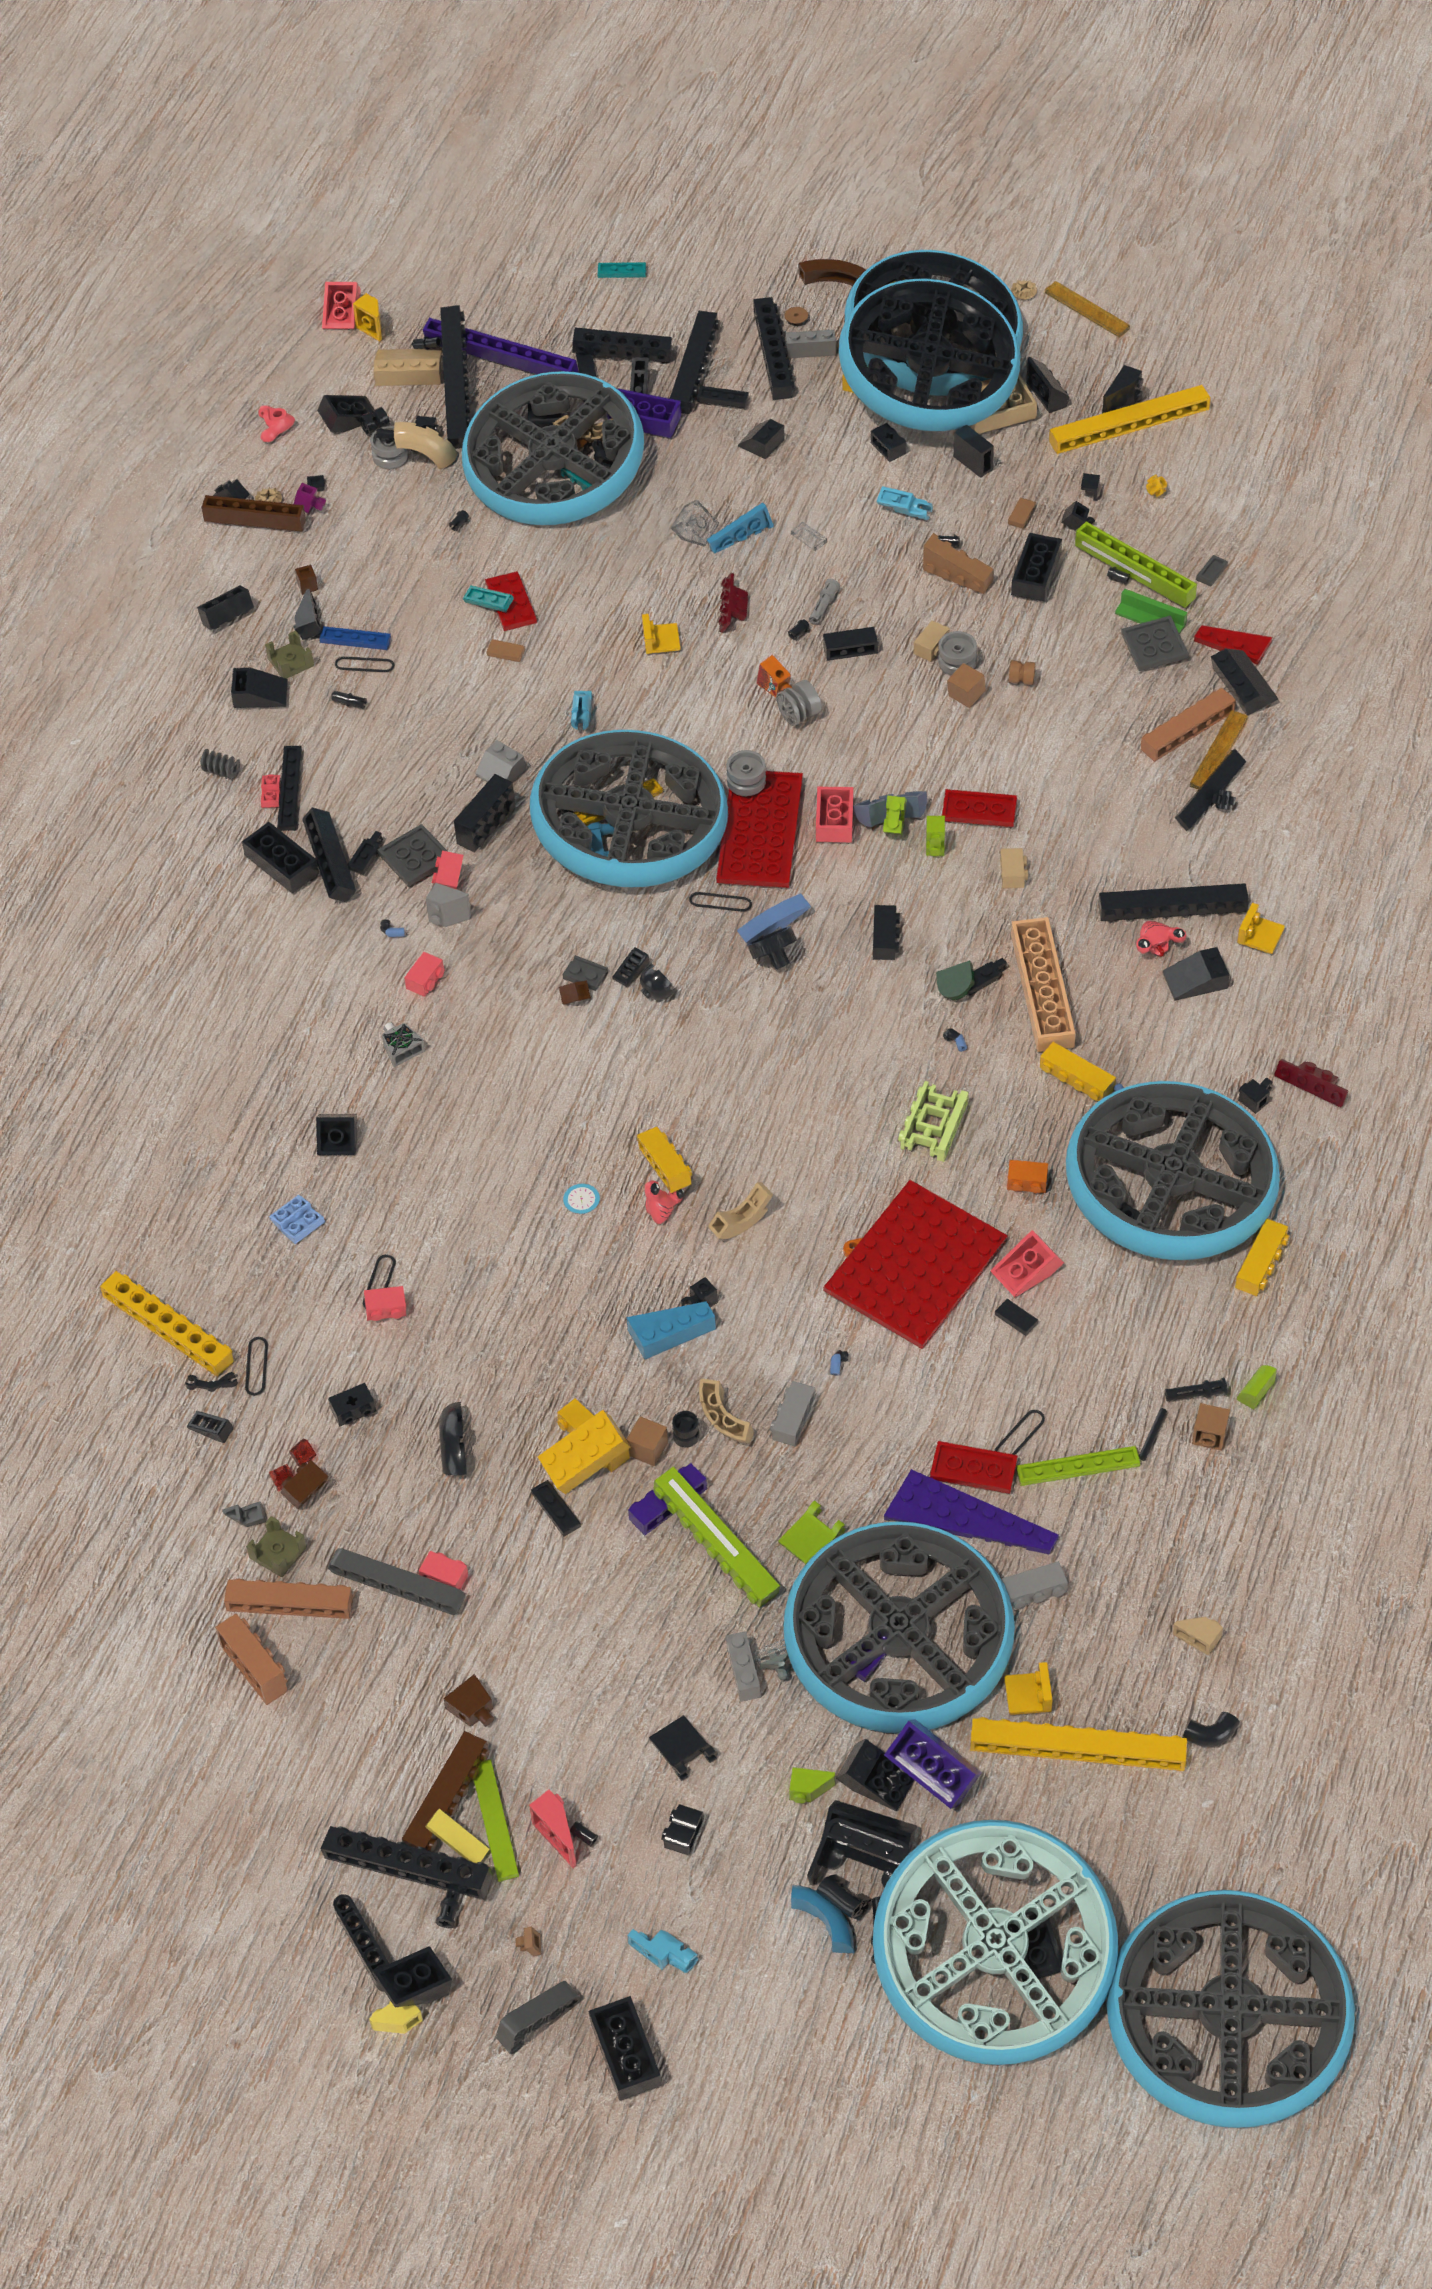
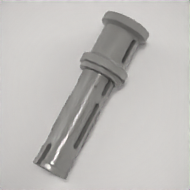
(826, 596)

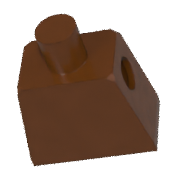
(470, 1703)

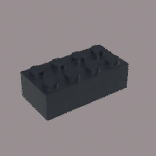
(1036, 567)
(484, 813)
(280, 857)
(625, 2048)

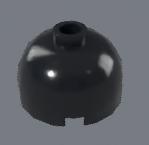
(655, 984)

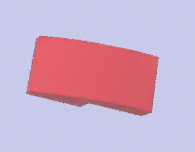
(270, 791)

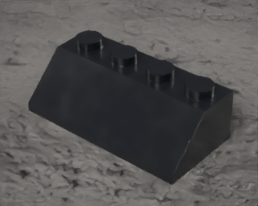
(1243, 680)
(874, 1821)

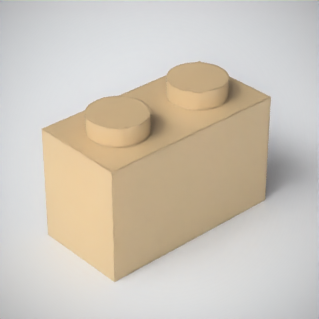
(927, 642)
(1012, 868)

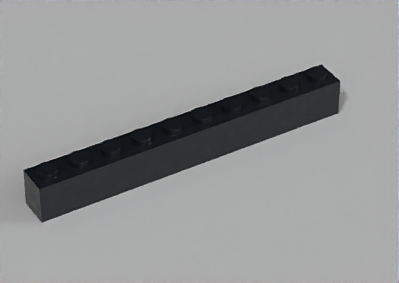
(455, 374)

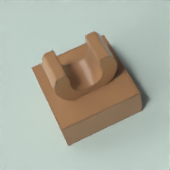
(530, 1941)

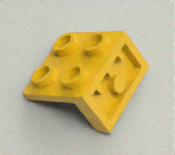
(660, 637)
(1259, 932)
(1029, 1692)

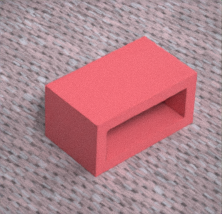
(448, 869)
(424, 974)
(385, 1303)
(444, 1570)

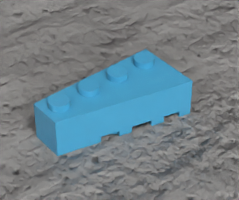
(670, 1327)

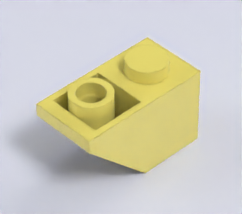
(395, 2018)

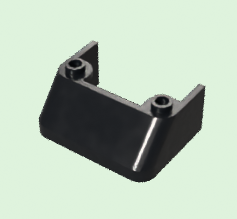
(860, 1844)

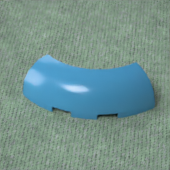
(837, 1925)

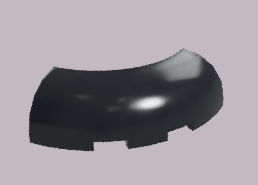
(450, 1433)

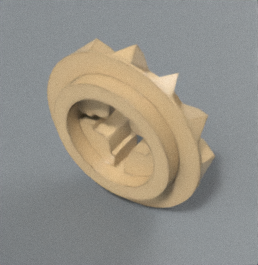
(1029, 291)
(275, 496)

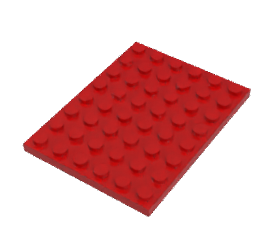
(915, 1263)

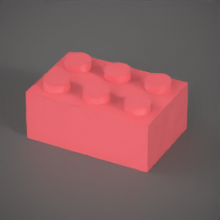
(834, 814)

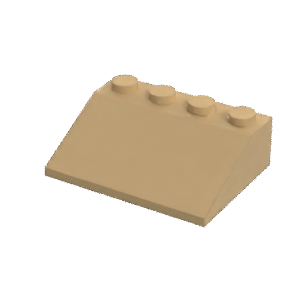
(408, 367)
(1016, 409)

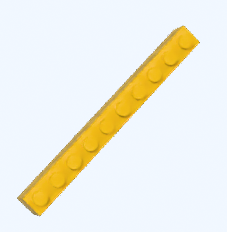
(1129, 419)
(1078, 1744)

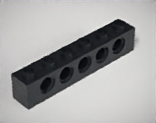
(621, 344)

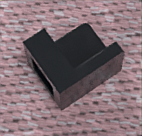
(1091, 482)

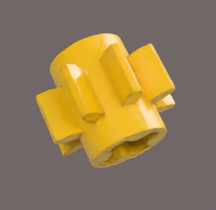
(1156, 485)

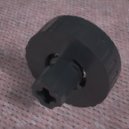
(773, 946)

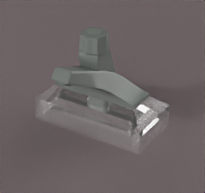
(772, 1657)

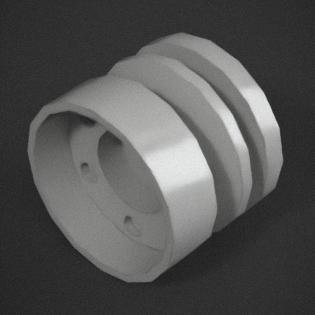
(798, 702)

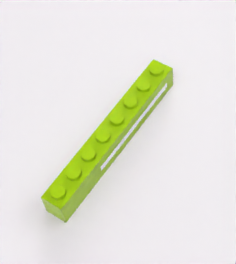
(1135, 563)
(716, 1537)

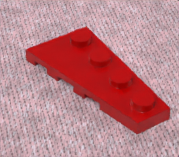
(1219, 639)

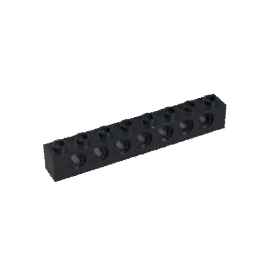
(772, 348)
(374, 1860)

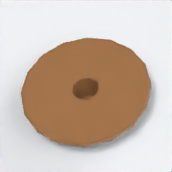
(796, 315)

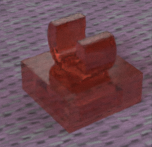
(302, 1452)
(279, 1475)

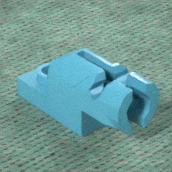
(904, 503)
(581, 709)
(663, 1950)

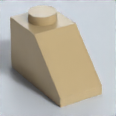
(1199, 1633)

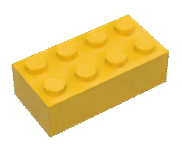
(583, 1452)

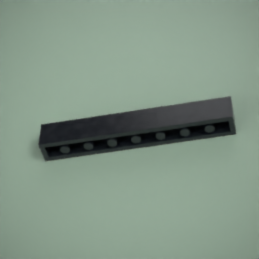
(695, 359)
(1173, 902)

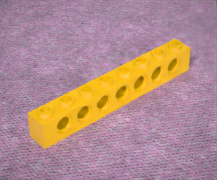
(215, 1362)

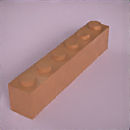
(1187, 724)
(288, 1598)

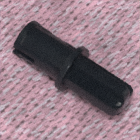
(427, 343)
(349, 699)

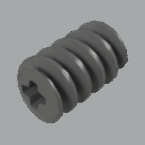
(219, 765)

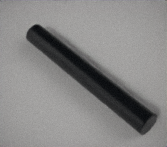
(1152, 1434)

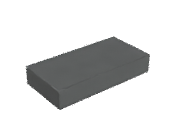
(1212, 570)

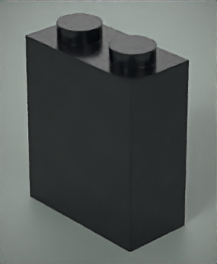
(973, 451)

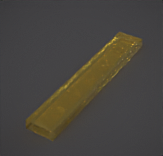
(1087, 309)
(1220, 747)

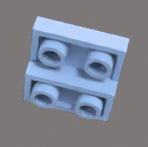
(297, 1219)

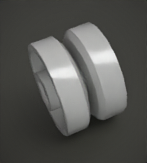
(385, 452)
(956, 649)
(746, 772)

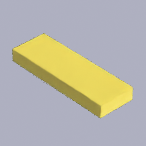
(457, 1837)

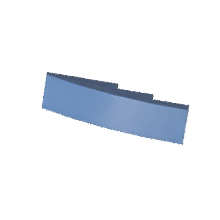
(773, 918)

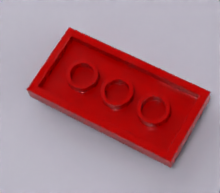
(520, 610)
(979, 808)
(973, 1467)

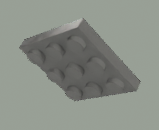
(1154, 643)
(412, 854)

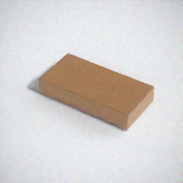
(1021, 512)
(505, 650)

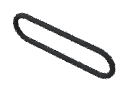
(361, 669)
(719, 907)
(374, 1271)
(248, 1365)
(1017, 1425)

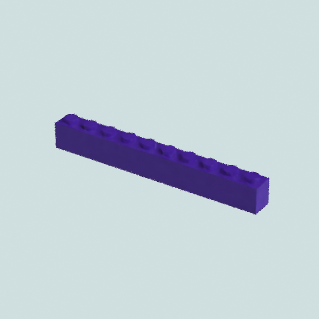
(507, 352)

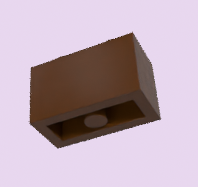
(303, 1484)

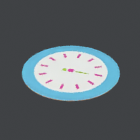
(581, 1198)

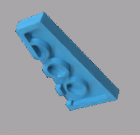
(745, 525)

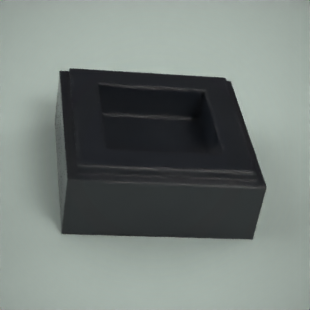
(317, 482)

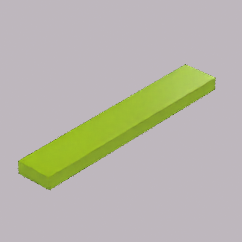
(1078, 1465)
(495, 1822)

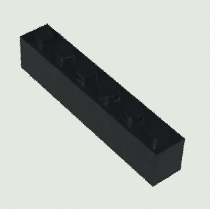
(329, 854)

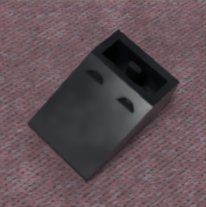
(257, 689)
(874, 1775)

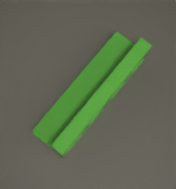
(1144, 609)

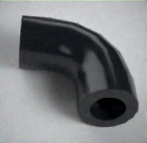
(1212, 1734)

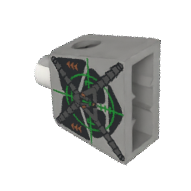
(401, 1043)

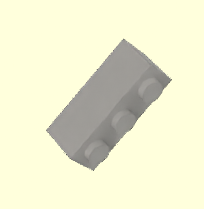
(811, 344)
(792, 1413)
(1036, 1585)
(743, 1666)

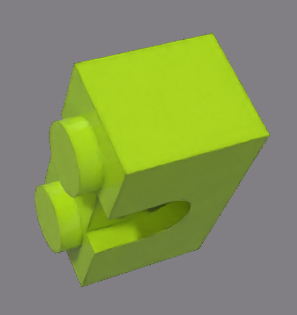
(894, 806)
(935, 835)

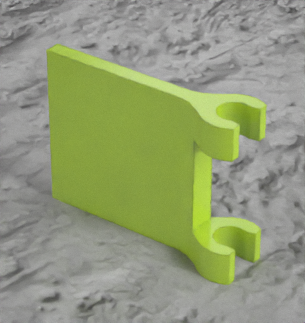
(810, 1534)

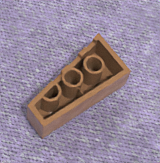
(956, 565)

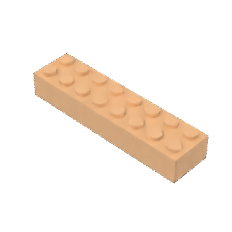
(1042, 983)

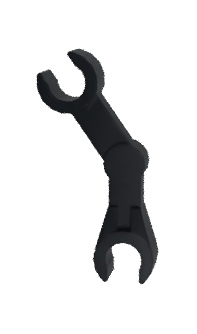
(212, 1386)

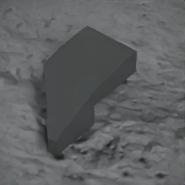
(248, 1515)

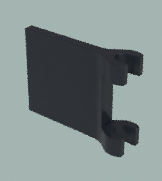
(680, 1744)

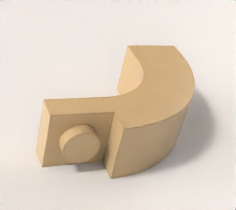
(748, 1213)

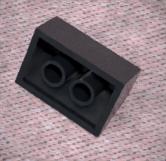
(1045, 386)

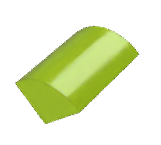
(1257, 1386)

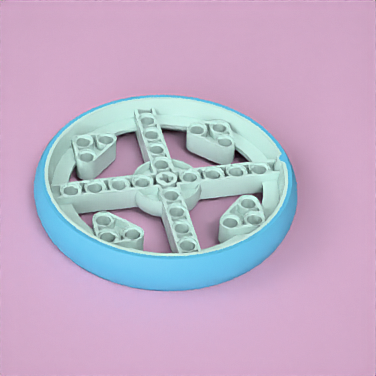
(959, 2037)

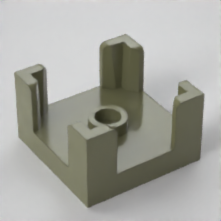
(290, 658)
(277, 1548)

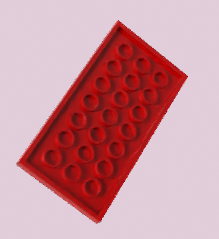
(761, 833)

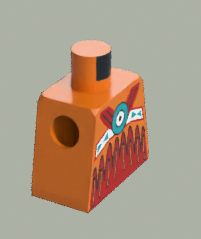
(773, 676)

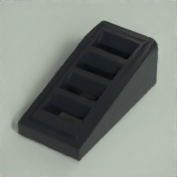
(637, 957)
(221, 1431)

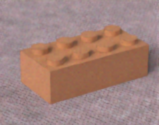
(251, 1658)

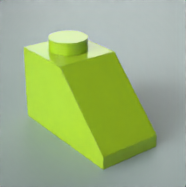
(809, 1784)

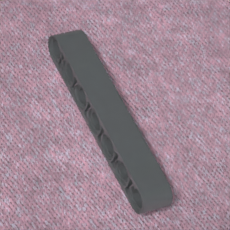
(396, 1581)

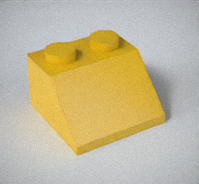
(368, 316)

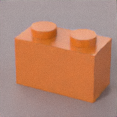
(1027, 1176)

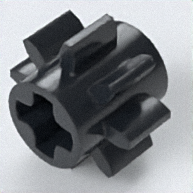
(1224, 799)

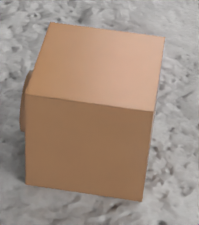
(966, 685)
(1210, 1426)
(647, 1441)

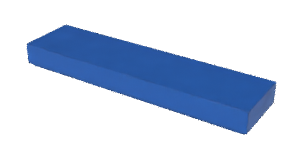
(355, 638)

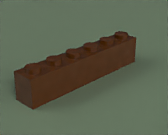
(253, 513)
(447, 1789)

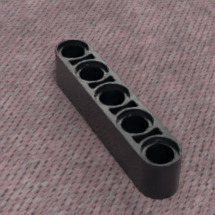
(359, 1934)

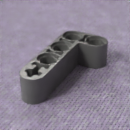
(535, 2014)

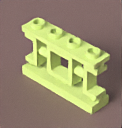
(948, 1125)

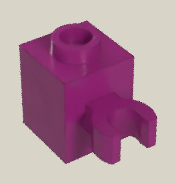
(307, 496)

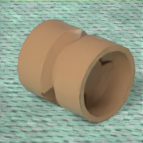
(1022, 672)

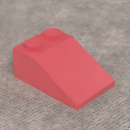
(338, 305)
(1026, 1264)
(551, 1821)

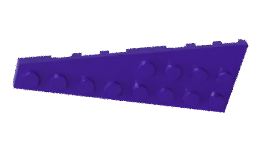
(949, 1509)

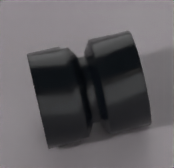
(377, 419)
(685, 1429)

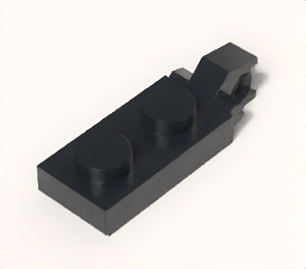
(366, 853)
(987, 974)

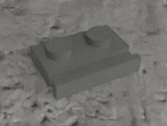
(583, 969)

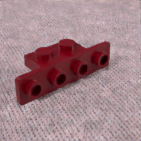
(733, 603)
(1312, 1080)

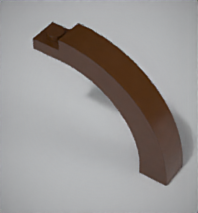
(829, 270)

